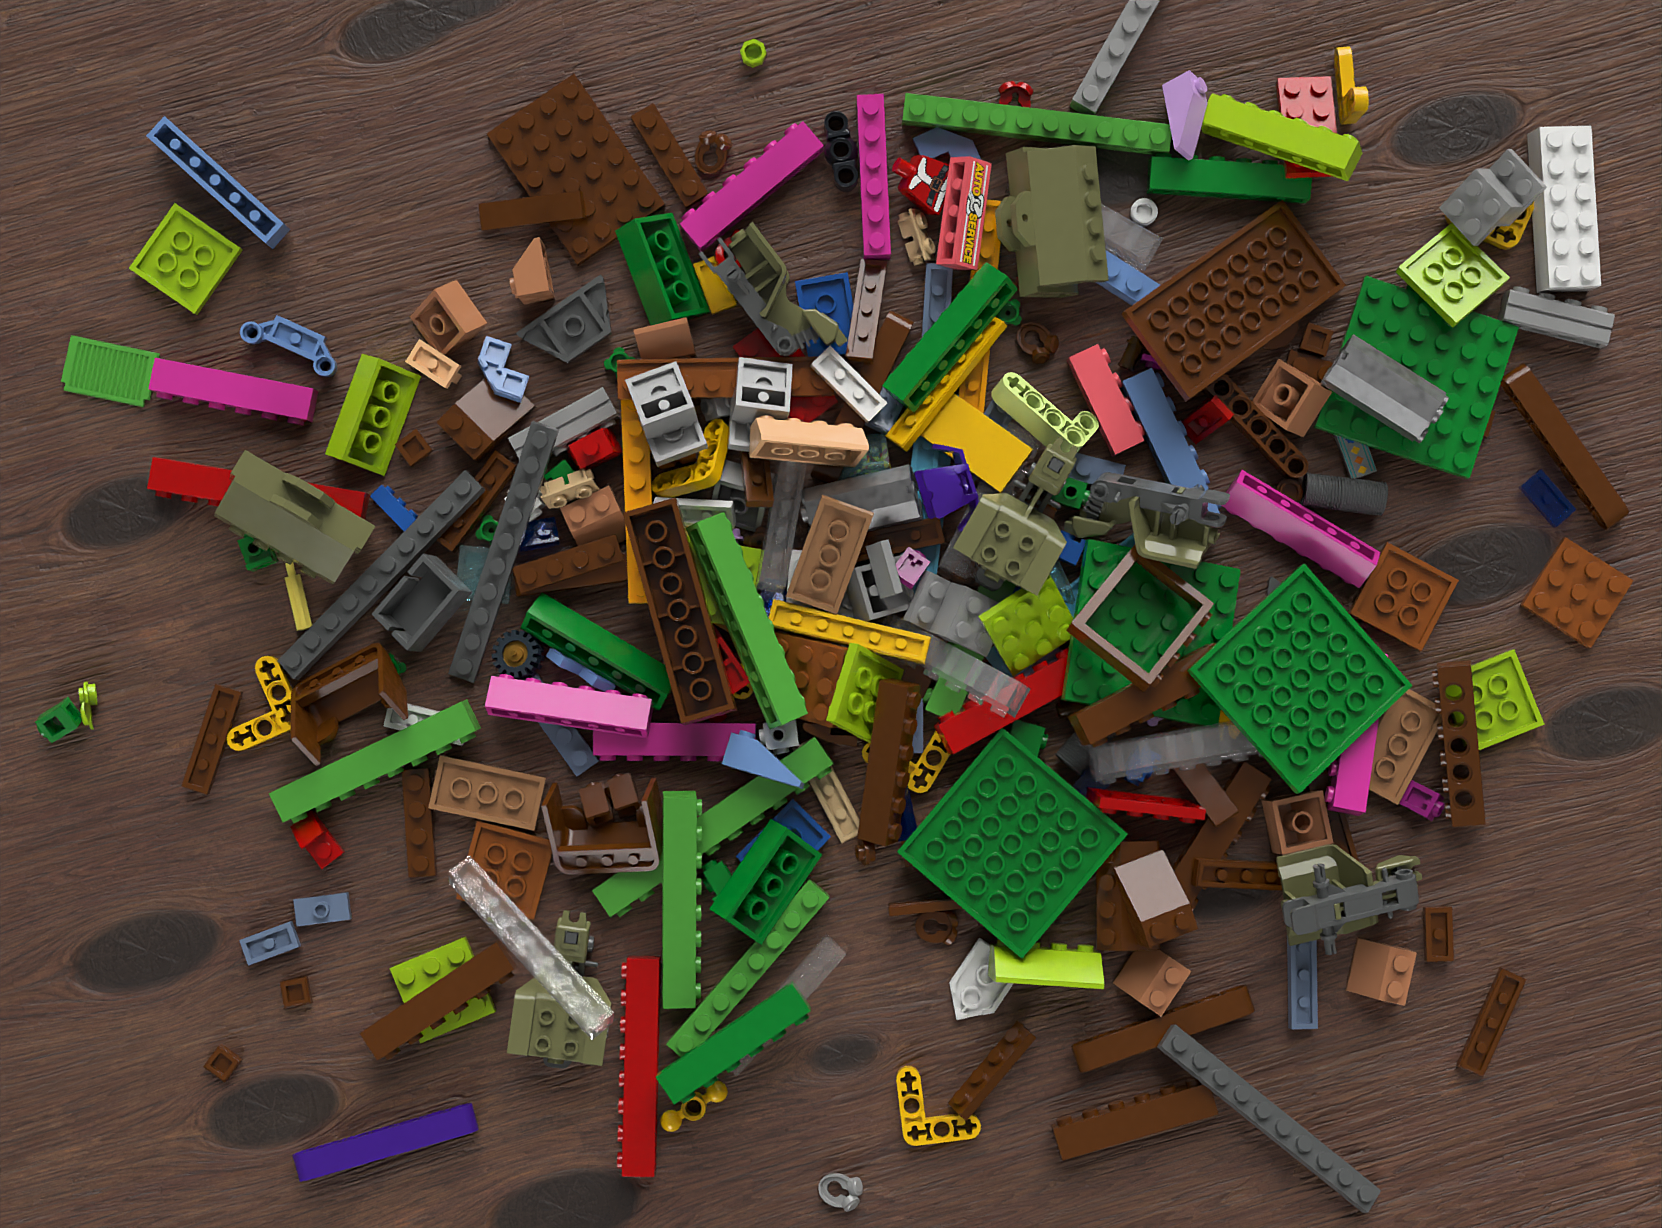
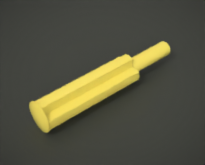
(297, 599)

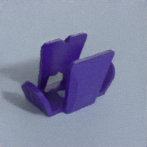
(946, 487)

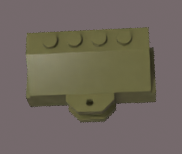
(1053, 220)
(291, 518)

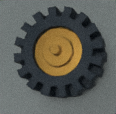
(518, 654)

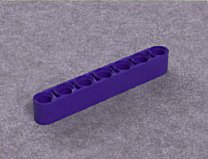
(385, 1142)

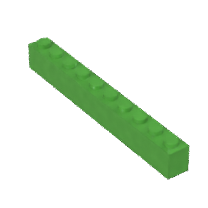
(1036, 124)
(721, 822)

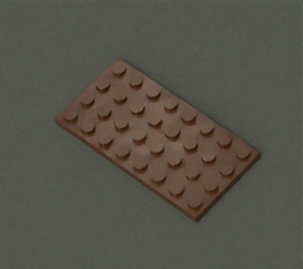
(1233, 300)

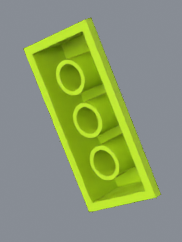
(373, 414)
(1047, 966)

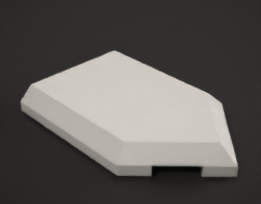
(971, 986)

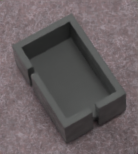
(422, 604)

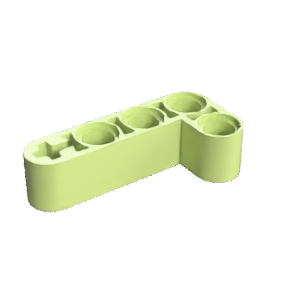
(1040, 415)

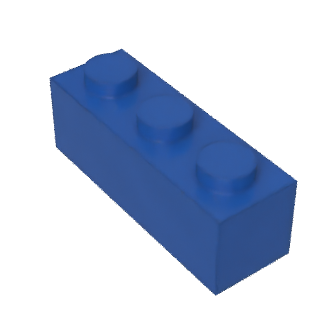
(394, 507)

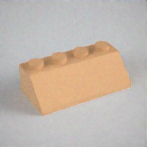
(807, 442)

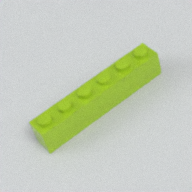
(1281, 136)

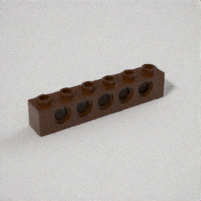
(1472, 811)

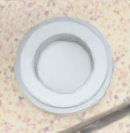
(1143, 212)

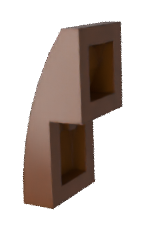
(823, 732)

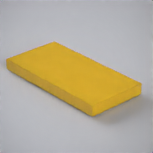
(988, 448)

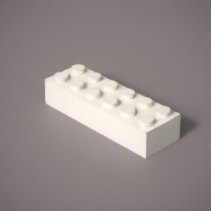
(1566, 210)

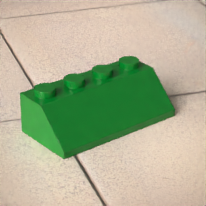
(661, 269)
(766, 881)

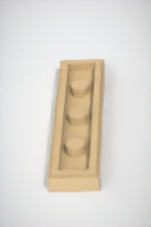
(835, 804)

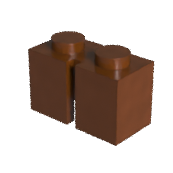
(597, 802)

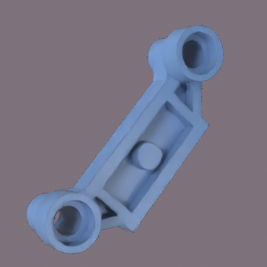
(293, 338)

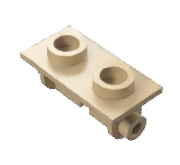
(915, 226)
(557, 494)

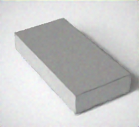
(884, 569)

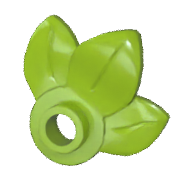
(87, 697)

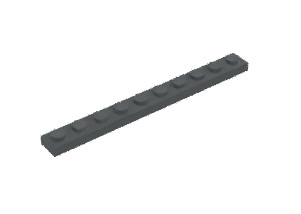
(503, 551)
(381, 575)
(1269, 1118)

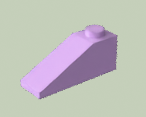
(1186, 110)

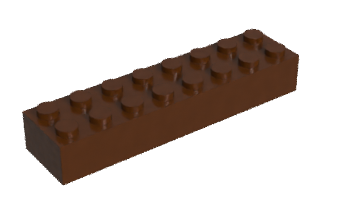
(679, 611)

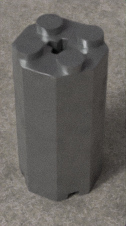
(1385, 389)
(886, 493)

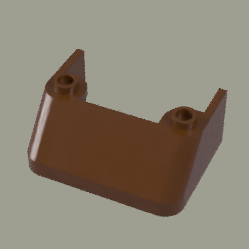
(341, 692)
(608, 847)

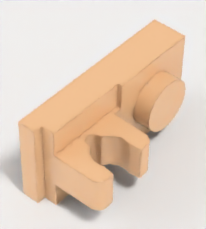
(434, 364)

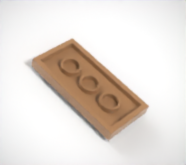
(829, 554)
(1401, 744)
(487, 792)

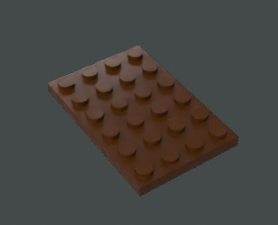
(569, 146)

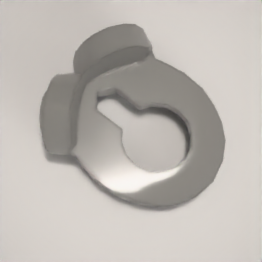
(853, 1186)

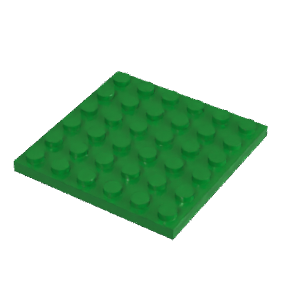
(1459, 360)
(1142, 623)
(1299, 678)
(1012, 842)

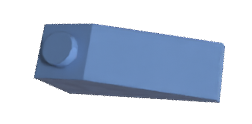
(753, 757)

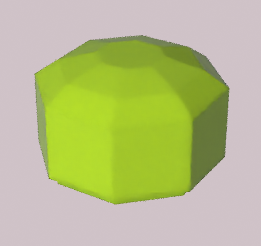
(753, 53)

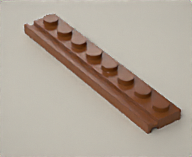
(717, 376)

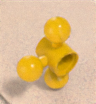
(672, 1120)

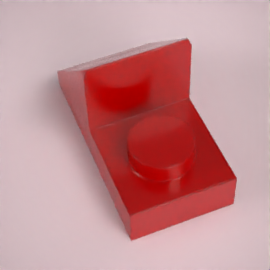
(1206, 418)
(317, 840)

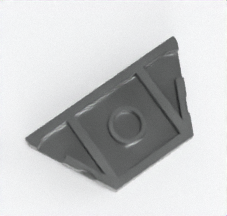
(572, 324)

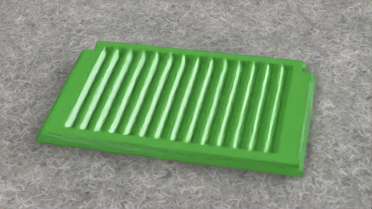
(108, 371)

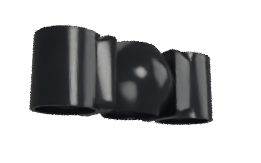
(836, 139)

